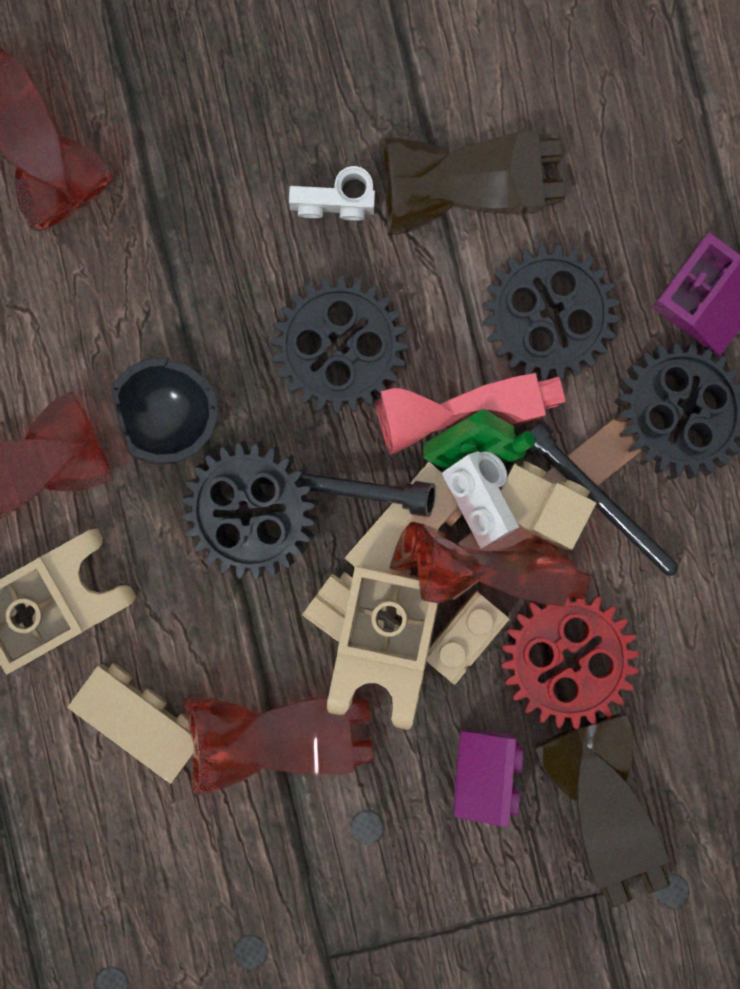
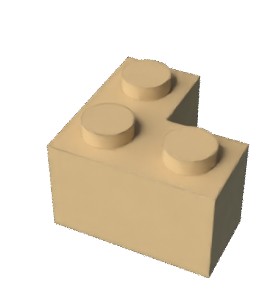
(547, 509)

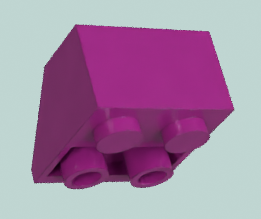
(705, 295)
(485, 776)

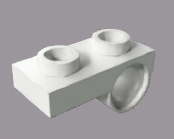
(313, 201)
(475, 487)

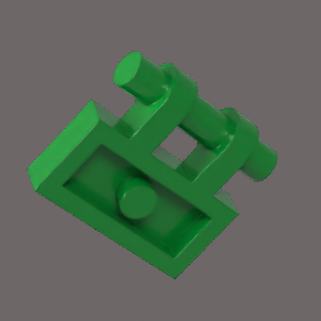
(478, 433)

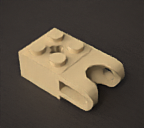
(60, 601)
(383, 654)

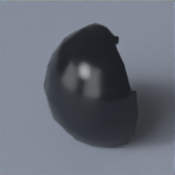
(164, 410)

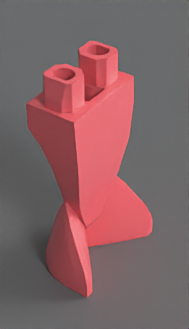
(411, 417)

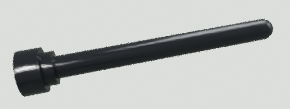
(546, 446)
(416, 497)

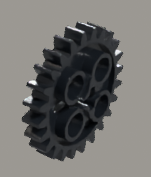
(586, 298)
(312, 317)
(650, 394)
(243, 472)

